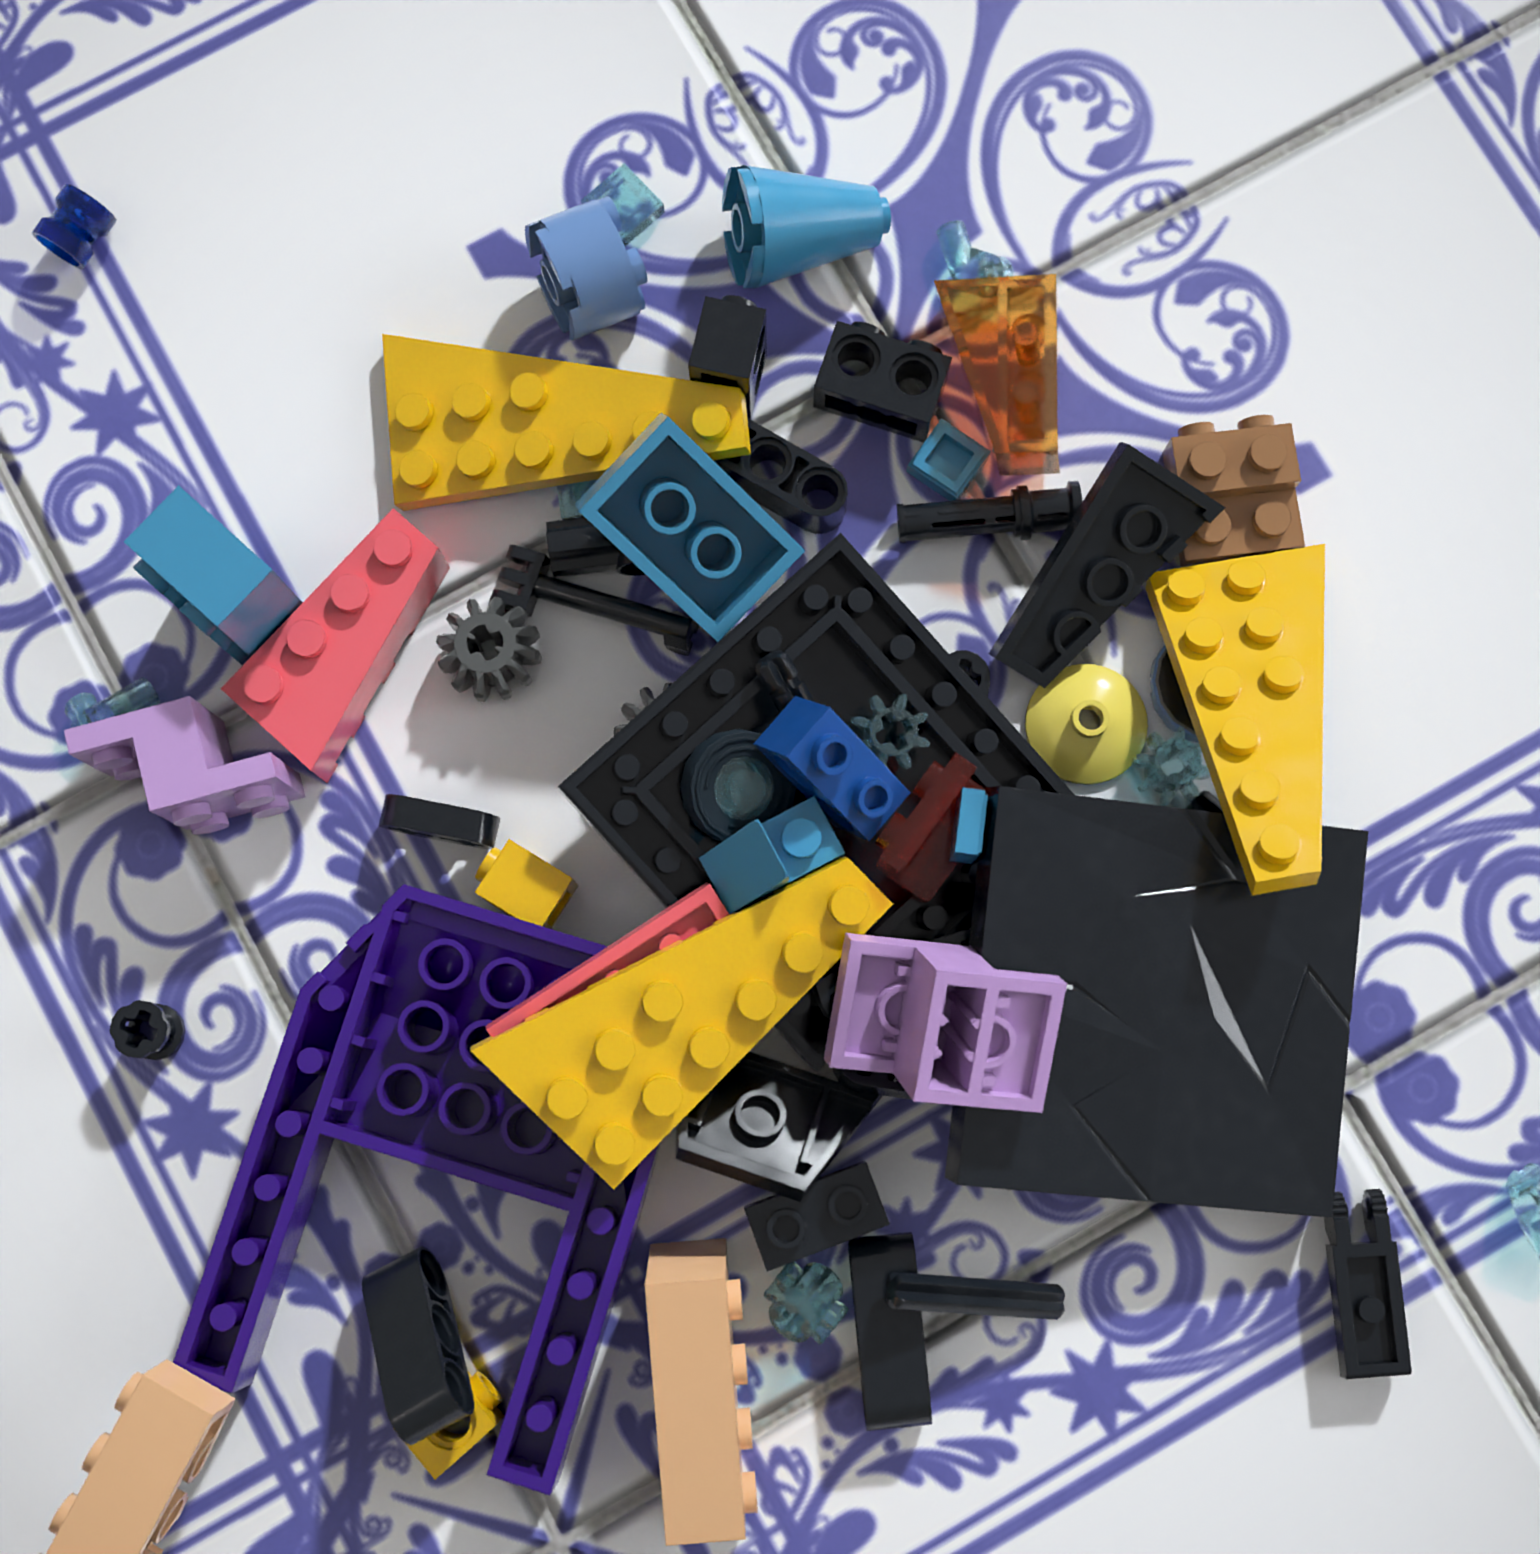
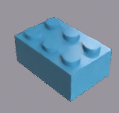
(689, 527)
(211, 575)

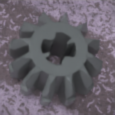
(466, 649)

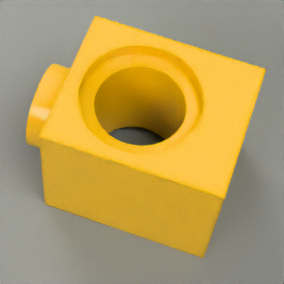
(524, 885)
(445, 1448)

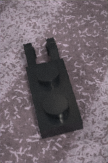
(1367, 1293)

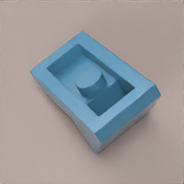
(771, 855)

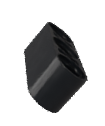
(787, 491)
(887, 1338)
(417, 1346)

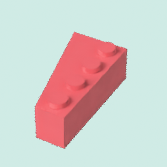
(340, 644)

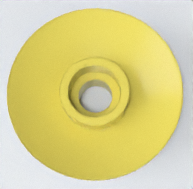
(1082, 753)

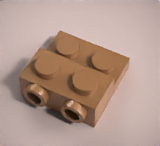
(1248, 473)

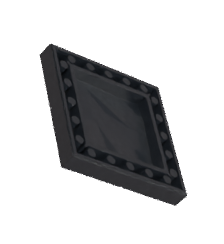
(848, 645)
(1193, 1016)

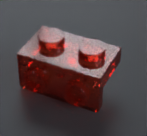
(920, 846)

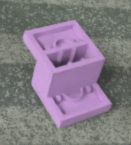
(186, 765)
(944, 1022)

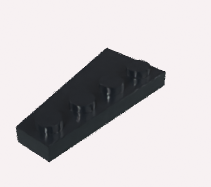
(1112, 546)

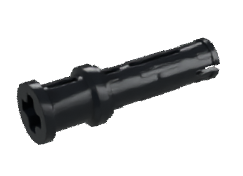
(1019, 513)

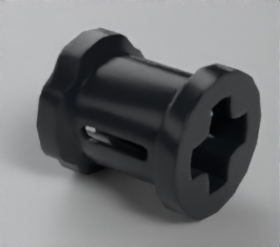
(134, 1043)

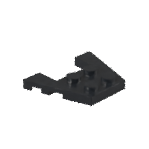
(772, 1125)

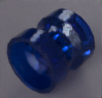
(74, 226)

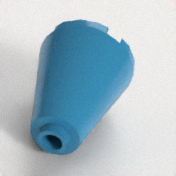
(796, 222)

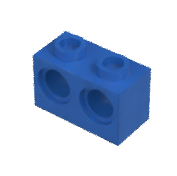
(833, 765)

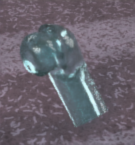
(965, 261)
(136, 696)
(1524, 1195)

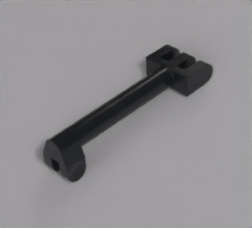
(534, 584)

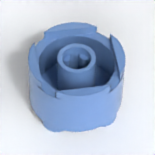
(586, 268)

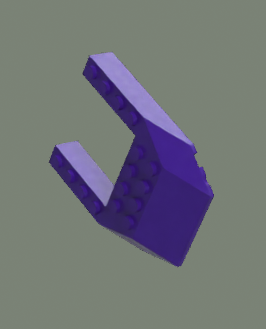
(389, 1067)

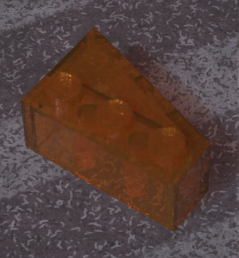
(1010, 360)

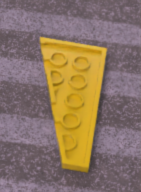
(513, 423)
(1252, 679)
(657, 1036)

